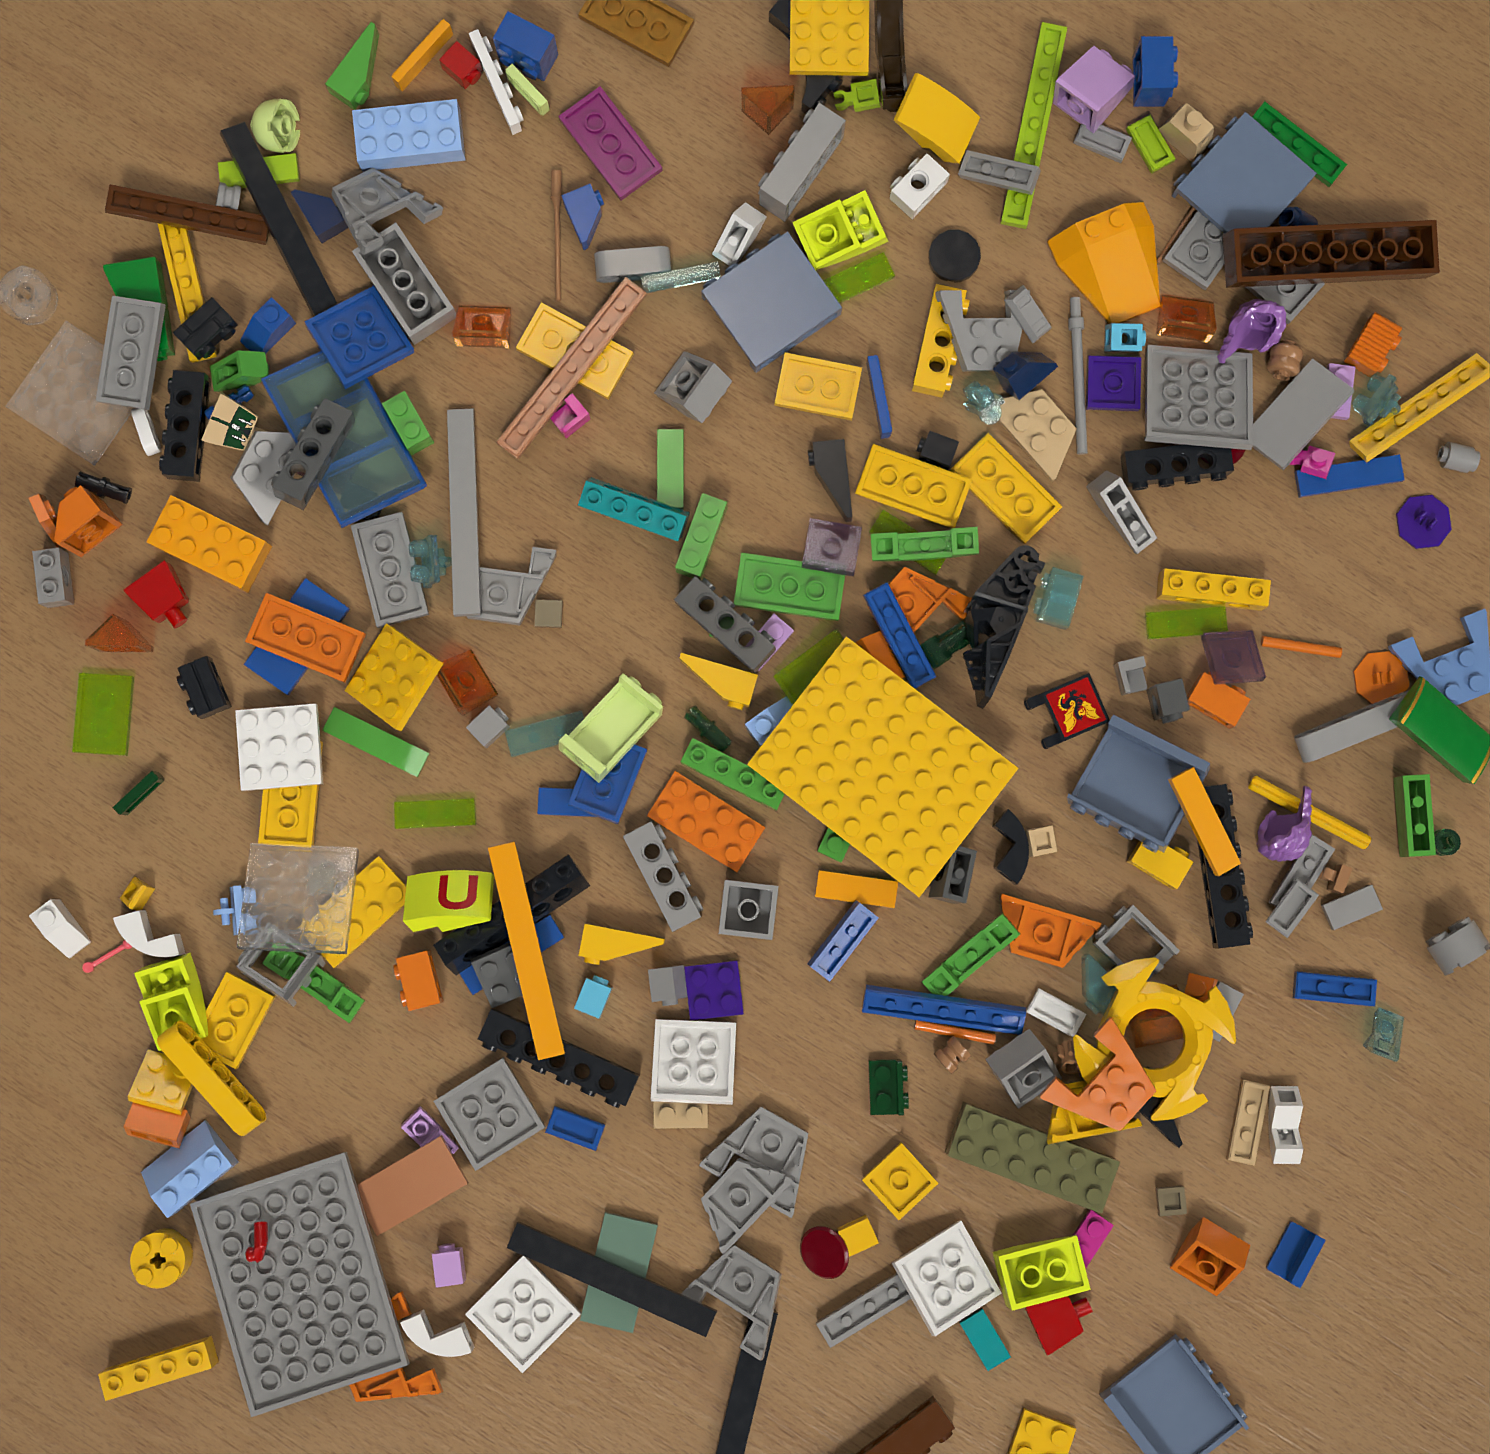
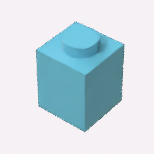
(593, 996)

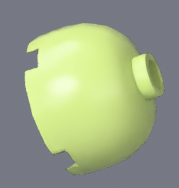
(275, 125)

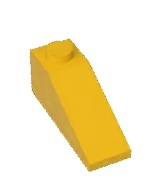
(727, 682)
(607, 943)

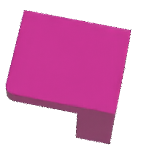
(570, 416)

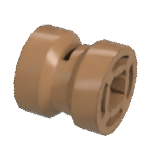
(952, 1055)

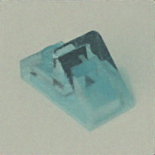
(1385, 1035)

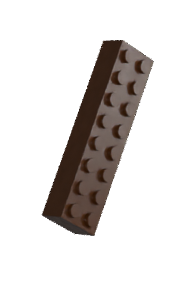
(1330, 253)

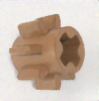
(1065, 1058)

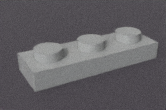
(999, 172)
(1305, 868)

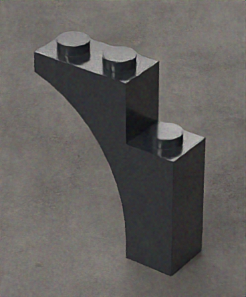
(816, 85)

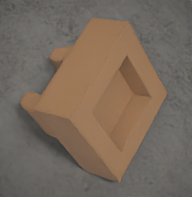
(1337, 878)

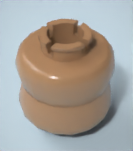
(1284, 360)

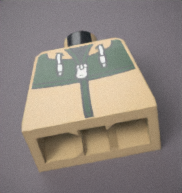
(230, 424)

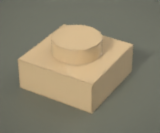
(1041, 840)

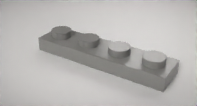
(863, 1310)

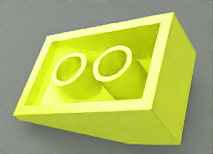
(1041, 1271)

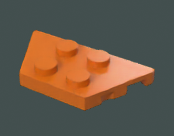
(1046, 932)

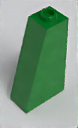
(143, 281)

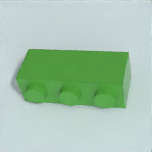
(701, 536)
(1414, 815)

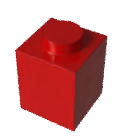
(461, 65)

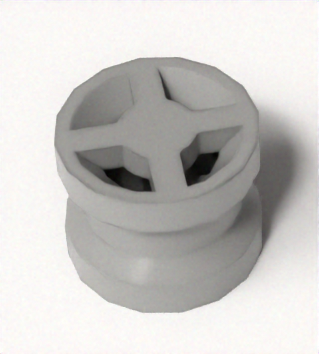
(228, 196)

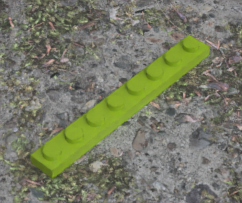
(1035, 117)

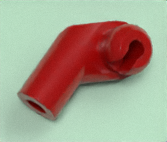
(260, 1243)

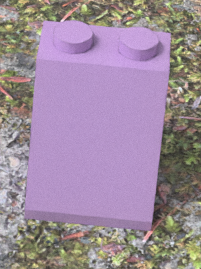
(1092, 88)

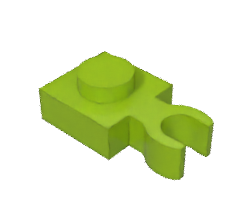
(863, 96)

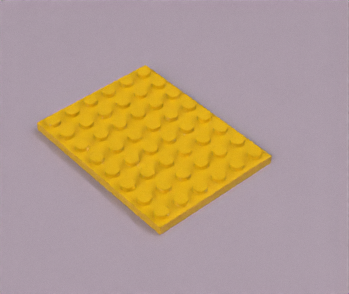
(882, 766)

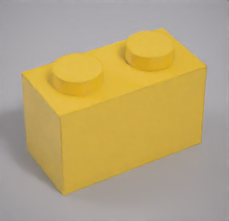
(1164, 867)

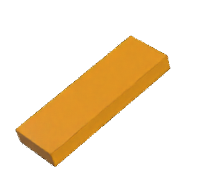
(422, 55)
(859, 888)

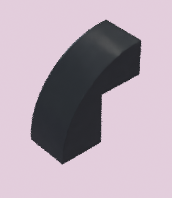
(1016, 858)

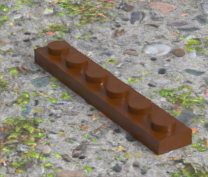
(186, 214)

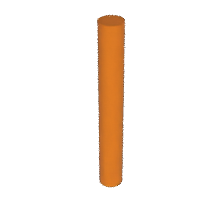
(1303, 647)
(957, 1032)

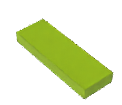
(282, 167)

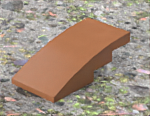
(410, 1185)

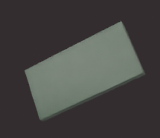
(628, 1245)

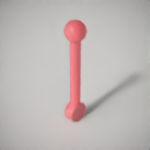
(89, 966)

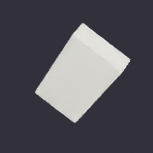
(1055, 1012)

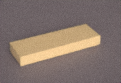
(1248, 1122)

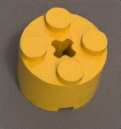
(149, 1269)

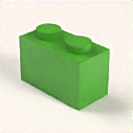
(408, 423)

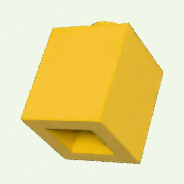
(858, 1235)

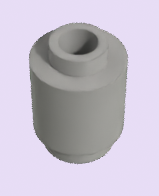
(1458, 457)

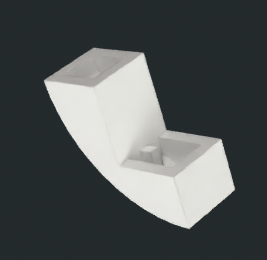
(137, 932)
(1283, 1124)
(448, 1343)

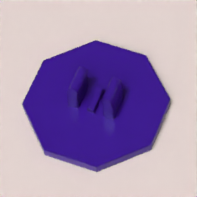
(1423, 521)

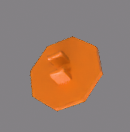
(1380, 677)

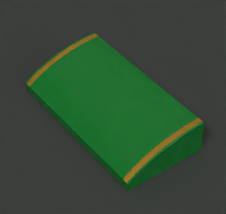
(1443, 731)

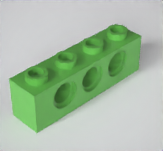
(731, 774)

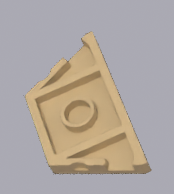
(1038, 429)

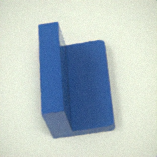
(1295, 1254)

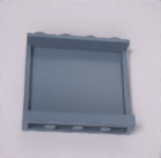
(1244, 177)
(771, 300)
(1130, 784)
(1174, 1403)

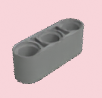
(631, 263)

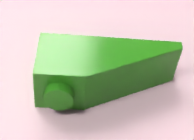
(354, 74)

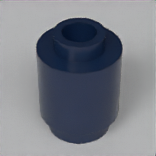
(1296, 217)

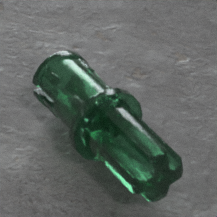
(708, 729)

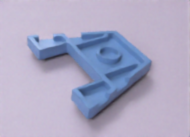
(1459, 673)

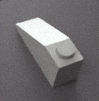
(1121, 510)

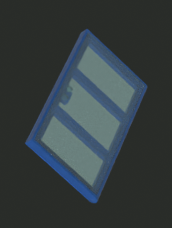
(372, 462)

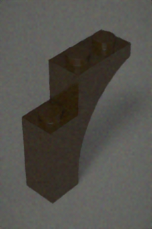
(890, 53)

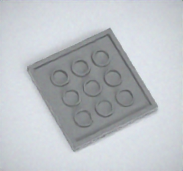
(1197, 398)

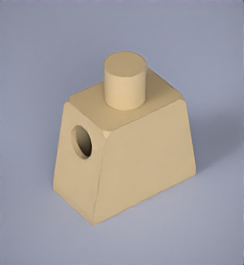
(1188, 132)

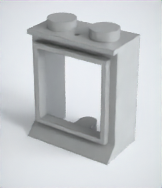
(1121, 917)
(298, 979)

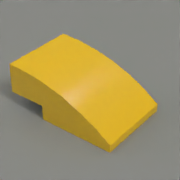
(936, 119)

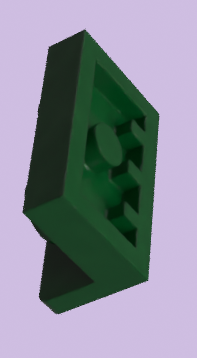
(886, 1087)

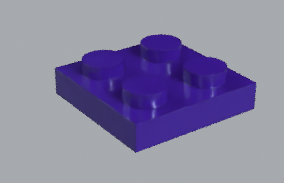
(1113, 383)
(713, 990)

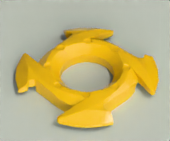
(1197, 1021)

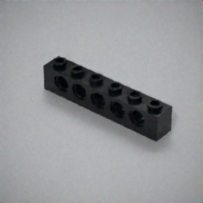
(545, 894)
(1217, 907)
(624, 1078)

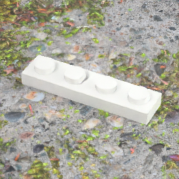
(493, 71)

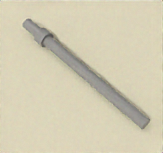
(1076, 325)

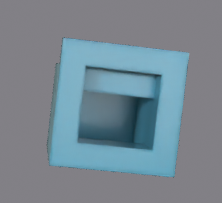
(1113, 337)

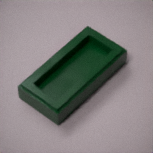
(139, 793)

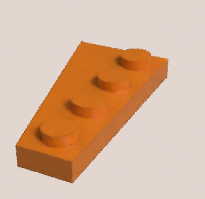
(45, 514)

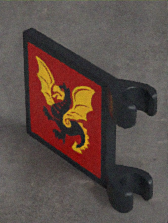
(1073, 709)

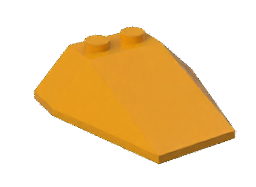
(1112, 261)

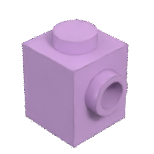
(448, 1265)

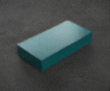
(984, 1339)

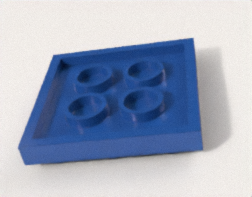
(359, 337)

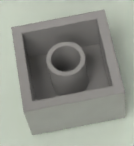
(748, 909)

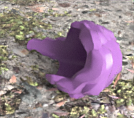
(1254, 326)
(1286, 835)

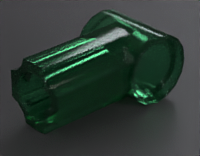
(942, 647)

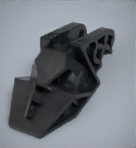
(996, 619)

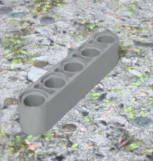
(1348, 729)

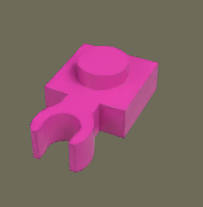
(1315, 461)

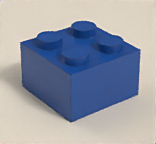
(525, 46)
(1154, 71)

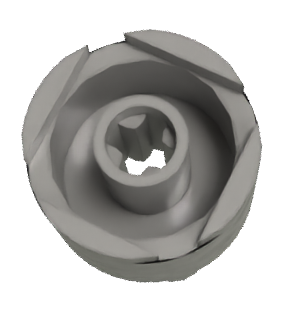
(1459, 946)

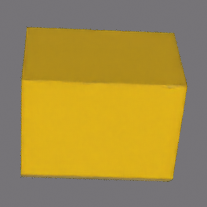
(137, 894)

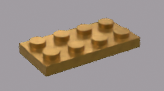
(641, 24)

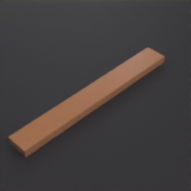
(571, 368)

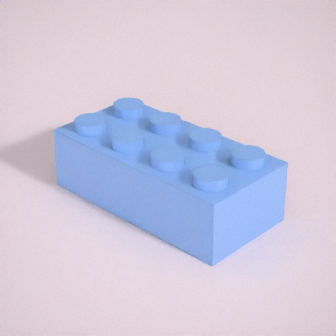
(408, 135)

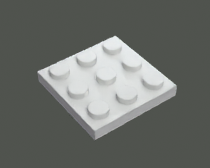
(279, 747)
(693, 1062)
(946, 1278)
(523, 1313)

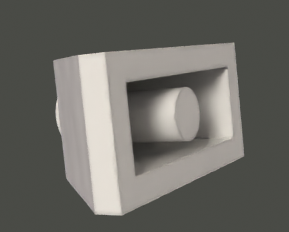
(739, 234)
(60, 927)

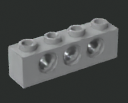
(637, 843)

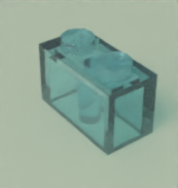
(1058, 598)

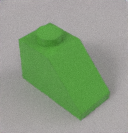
(239, 370)

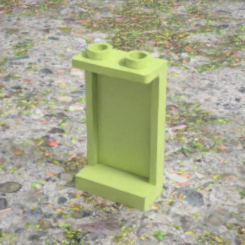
(612, 728)

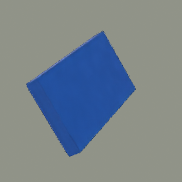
(281, 671)

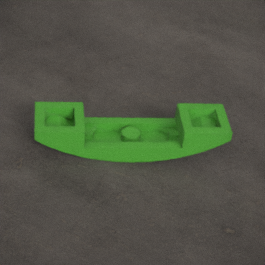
(925, 545)
(375, 742)
(971, 956)
(323, 987)

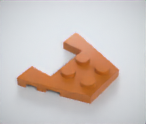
(920, 596)
(1114, 1091)
(395, 1383)

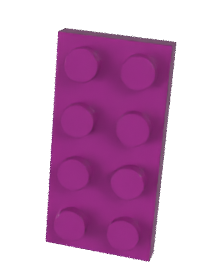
(610, 143)

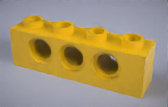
(925, 379)
(1213, 589)
(158, 1368)

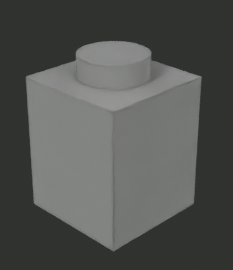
(489, 726)
(667, 984)

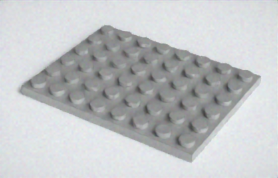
(318, 1299)

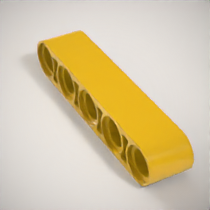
(211, 1078)

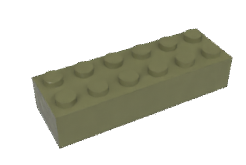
(1025, 1157)

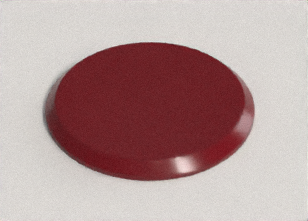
(824, 1252)

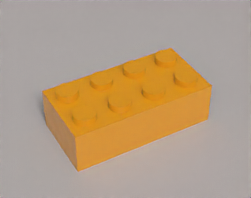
(209, 544)

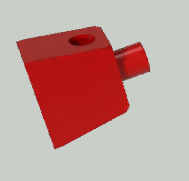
(160, 594)
(1057, 1321)

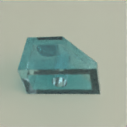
(1093, 987)

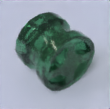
(1441, 842)

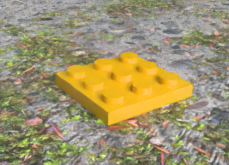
(829, 37)
(393, 677)

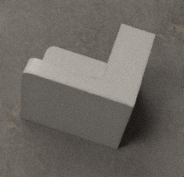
(1131, 675)

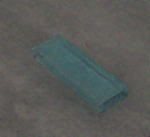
(680, 277)
(541, 734)

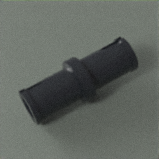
(103, 487)

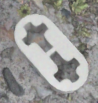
(146, 431)

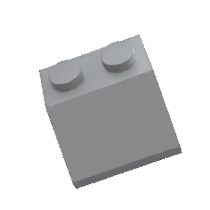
(693, 386)
(1023, 1068)

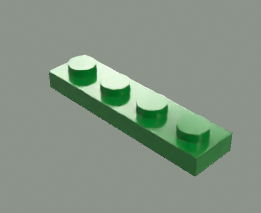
(1305, 147)

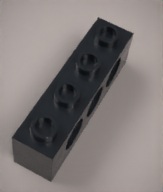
(188, 466)
(1136, 476)

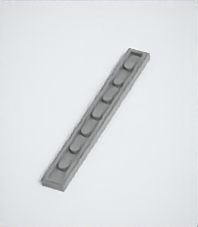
(463, 513)

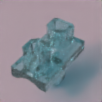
(1382, 402)
(983, 403)
(432, 560)

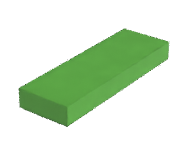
(670, 467)

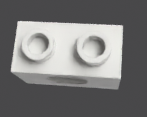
(914, 200)

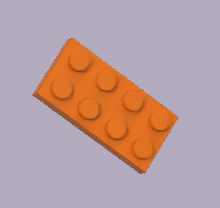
(305, 637)
(706, 821)

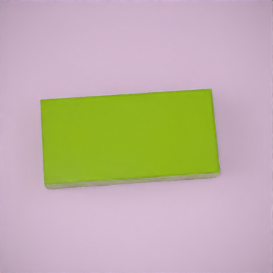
(1150, 144)

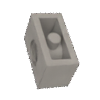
(53, 577)

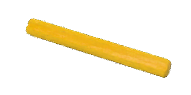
(1317, 816)

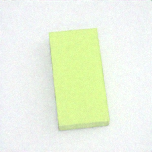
(527, 90)

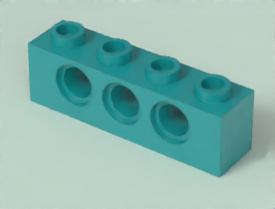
(634, 509)

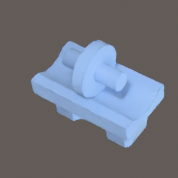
(236, 898)

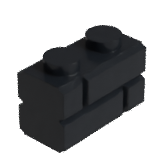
(206, 329)
(203, 687)

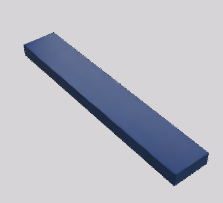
(944, 1009)

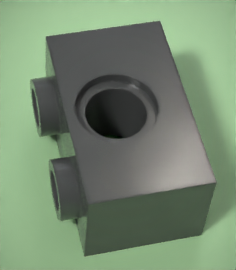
(1168, 701)
(955, 877)

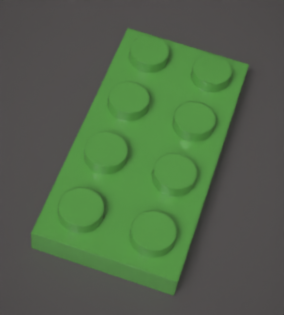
(787, 587)

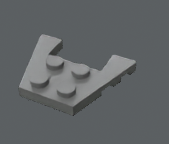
(372, 198)
(979, 341)
(509, 594)
(766, 1142)
(746, 1287)

